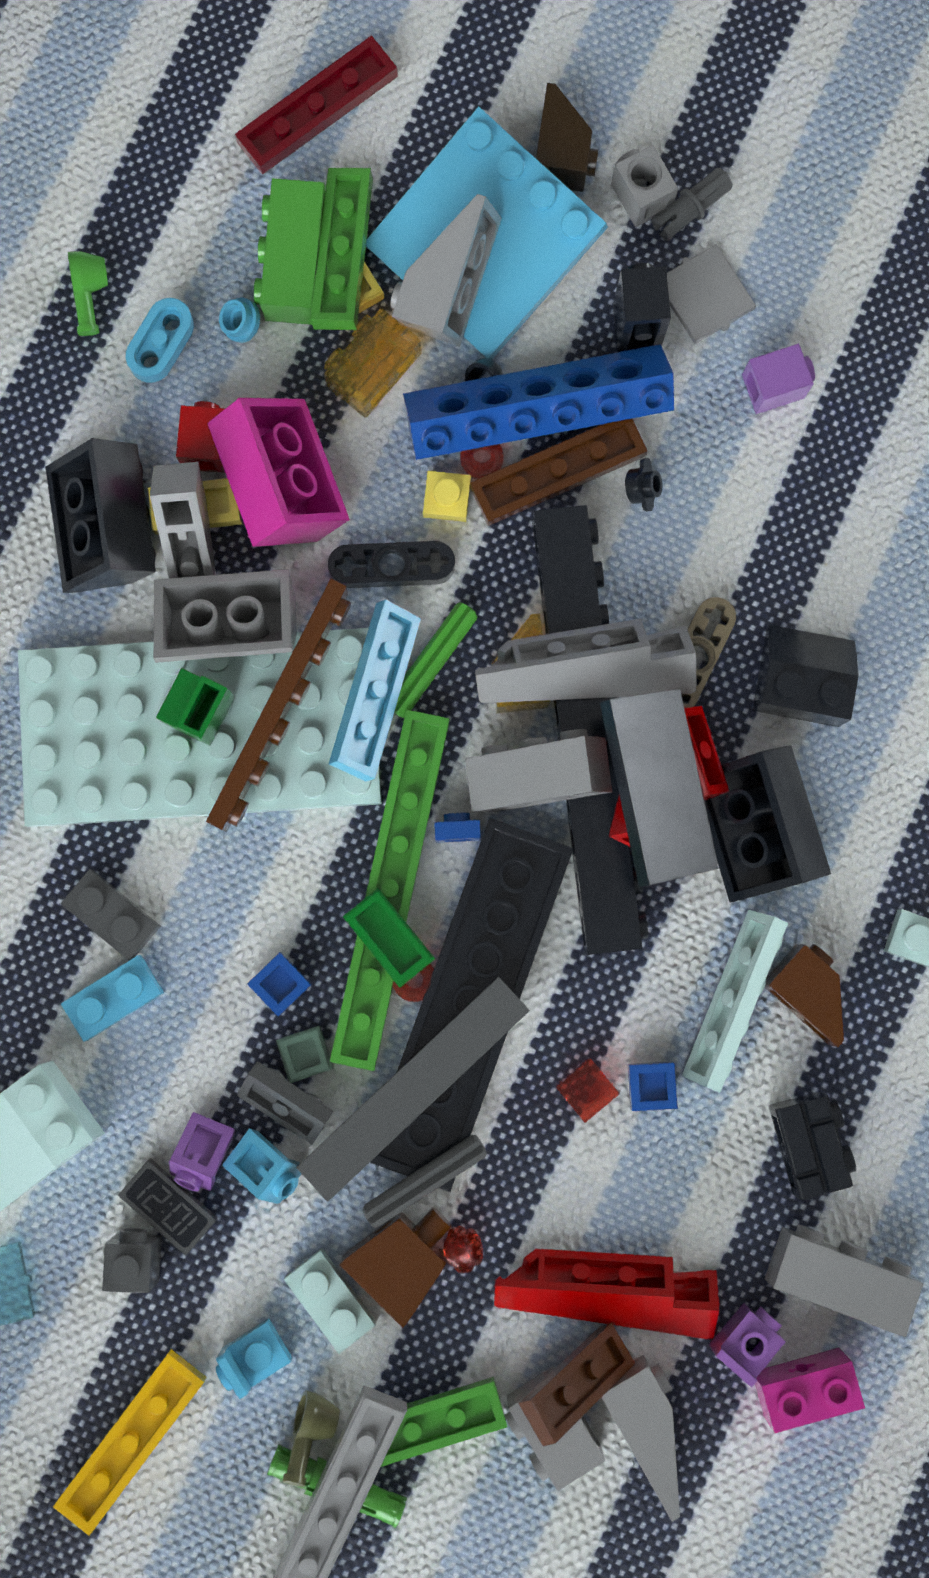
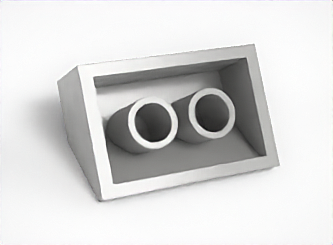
(224, 616)

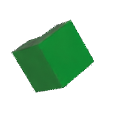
(196, 706)

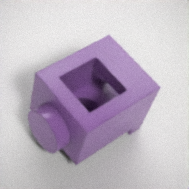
(732, 1339)

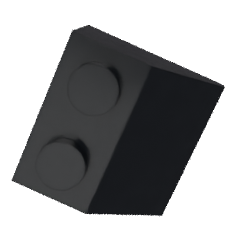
(807, 676)

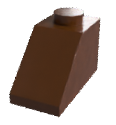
(810, 991)

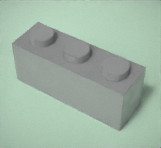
(538, 772)
(844, 1279)

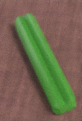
(434, 656)

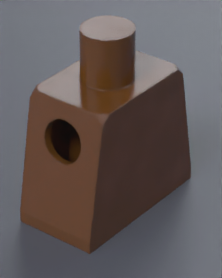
(399, 1262)

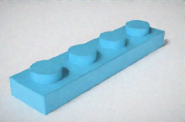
(375, 691)

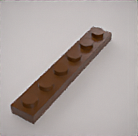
(289, 690)

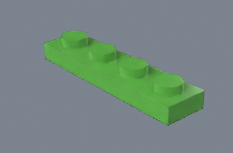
(342, 249)

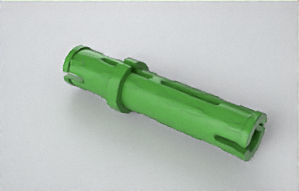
(378, 1503)

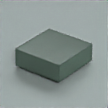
(304, 1054)

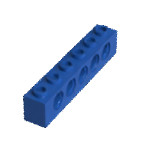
(539, 401)

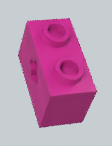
(808, 1390)

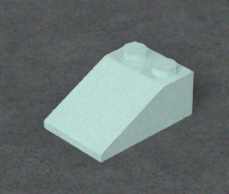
(40, 1129)

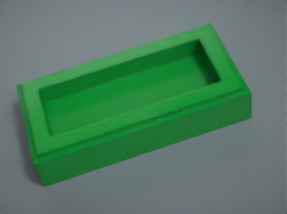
(389, 937)

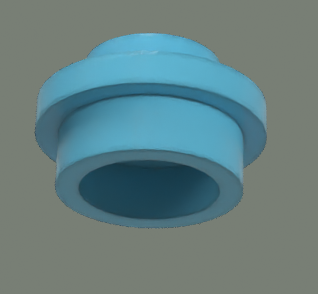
(239, 319)

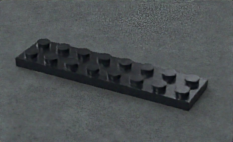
(489, 938)

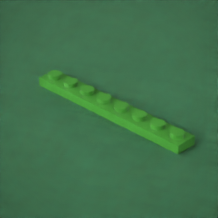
(395, 874)

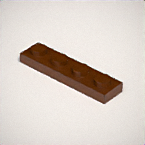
(557, 469)

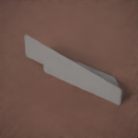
(590, 664)

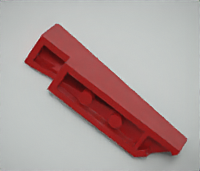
(614, 1290)

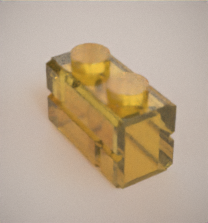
(371, 362)

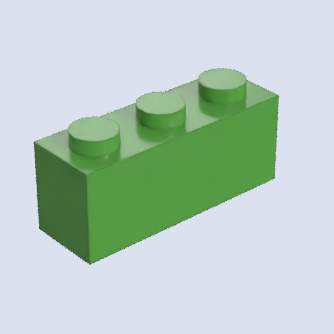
(289, 250)

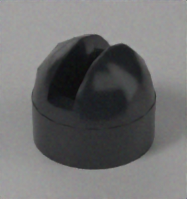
(479, 368)

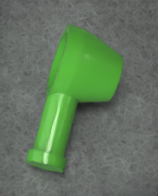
(87, 277)

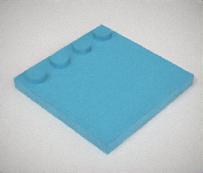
(537, 241)

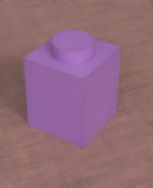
(778, 378)

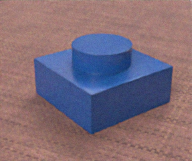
(457, 828)
(279, 984)
(652, 1086)

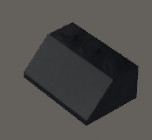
(100, 516)
(765, 826)

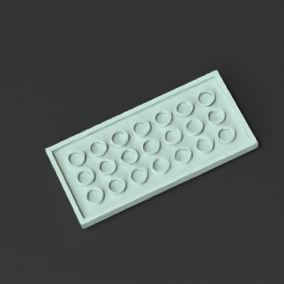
(106, 758)

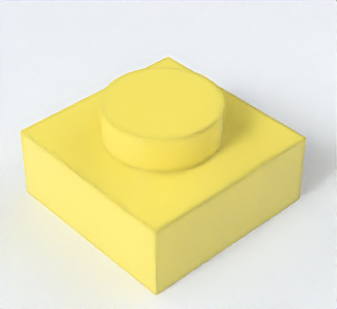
(446, 496)

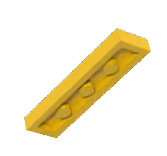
(130, 1442)

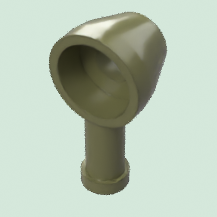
(314, 1420)

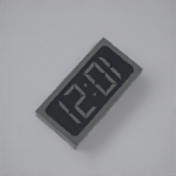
(168, 1206)

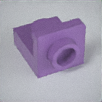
(200, 1152)

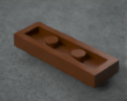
(576, 1384)

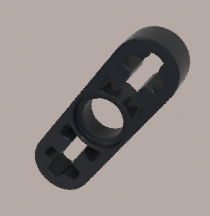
(379, 550)

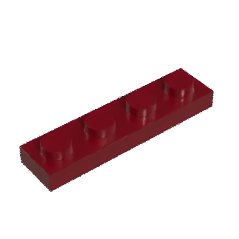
(316, 104)

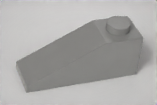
(182, 519)
(646, 1422)

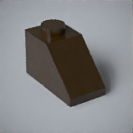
(565, 141)

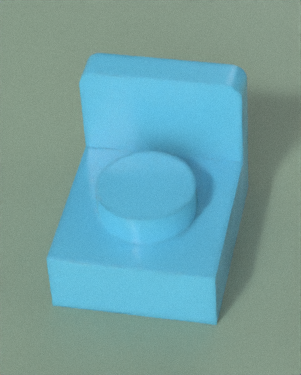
(263, 1168)
(251, 1358)

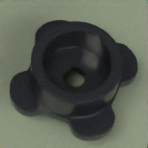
(643, 485)

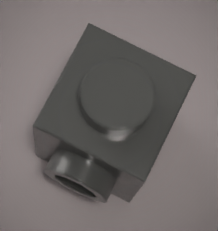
(132, 1261)

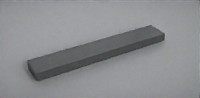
(412, 1089)

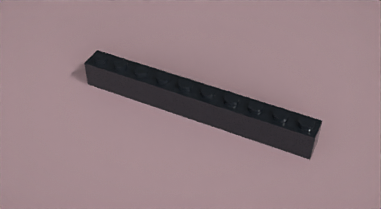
(601, 864)

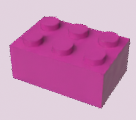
(278, 471)

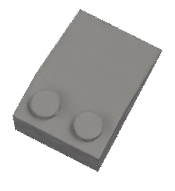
(447, 275)

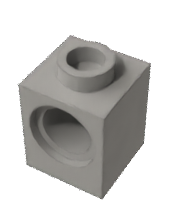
(638, 201)

